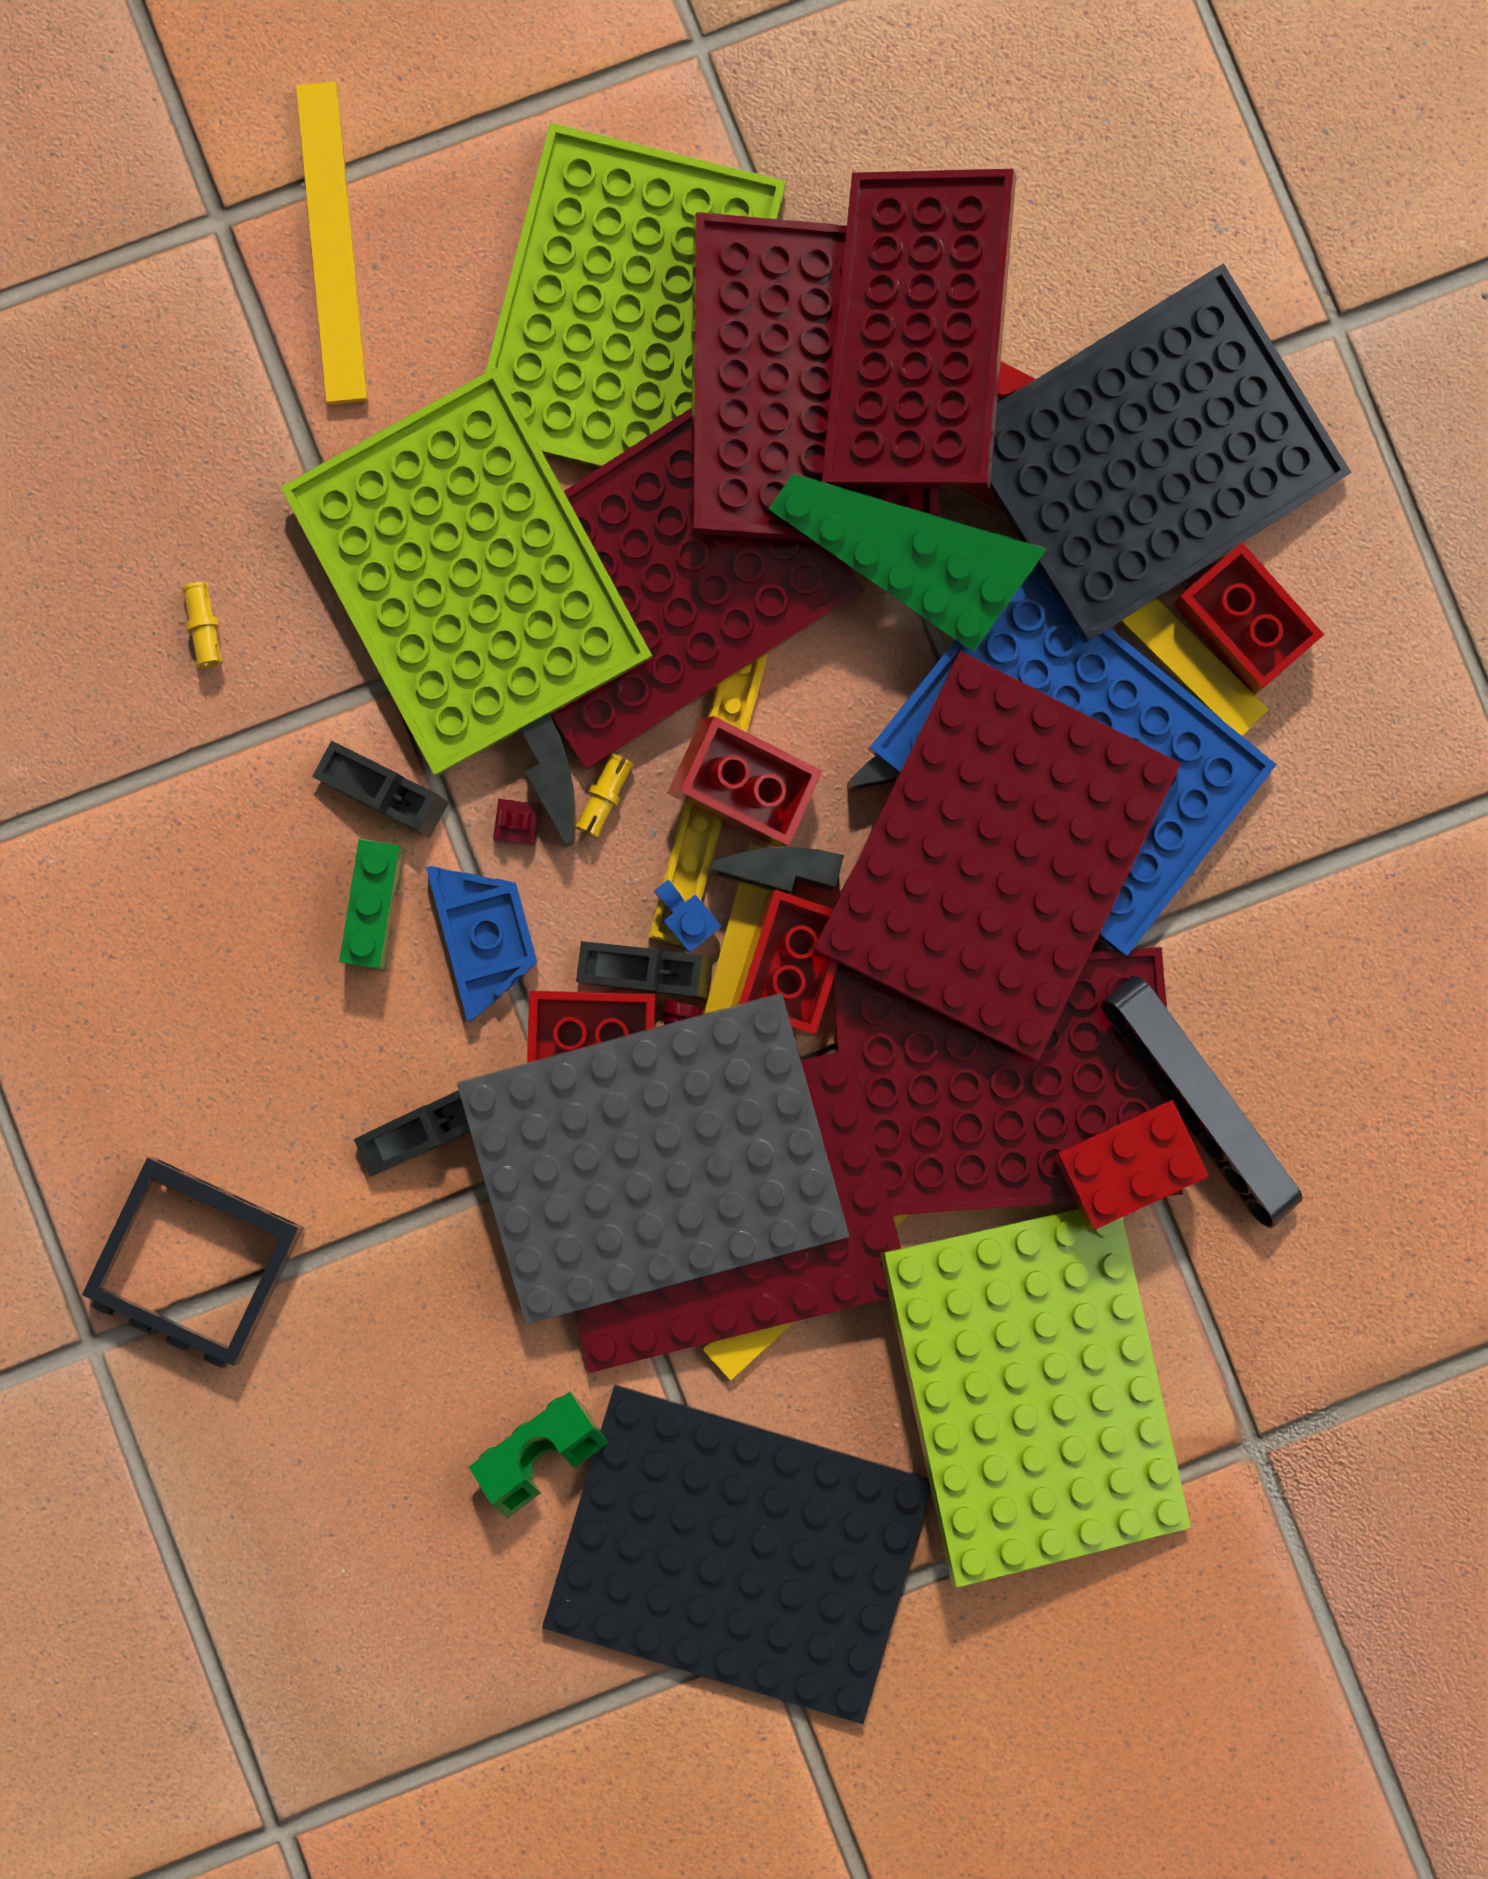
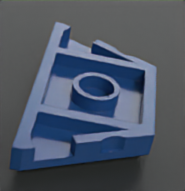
(483, 935)

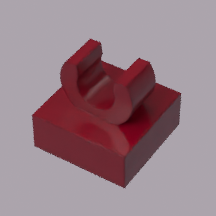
(516, 822)

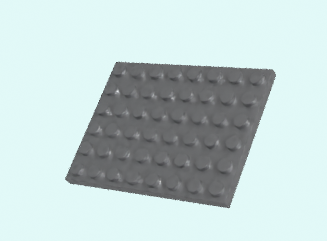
(653, 1158)

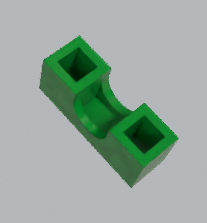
(370, 905)
(507, 1469)

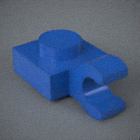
(689, 920)

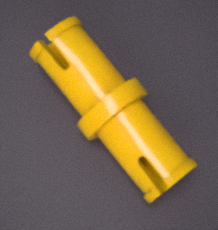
(202, 624)
(604, 795)

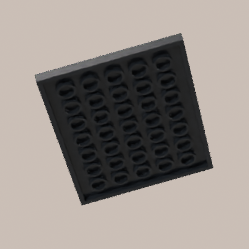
(1157, 452)
(738, 1554)

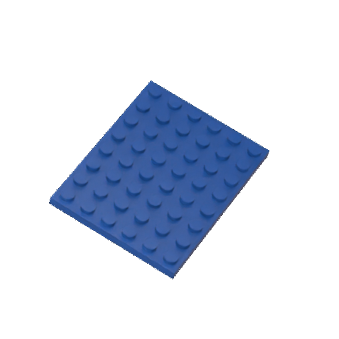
(1132, 695)

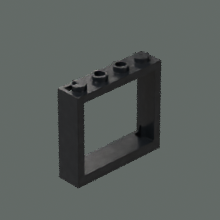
(177, 1334)

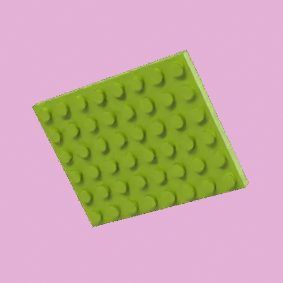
(604, 289)
(466, 572)
(1034, 1394)

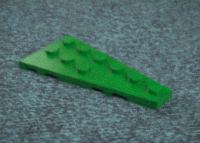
(930, 563)

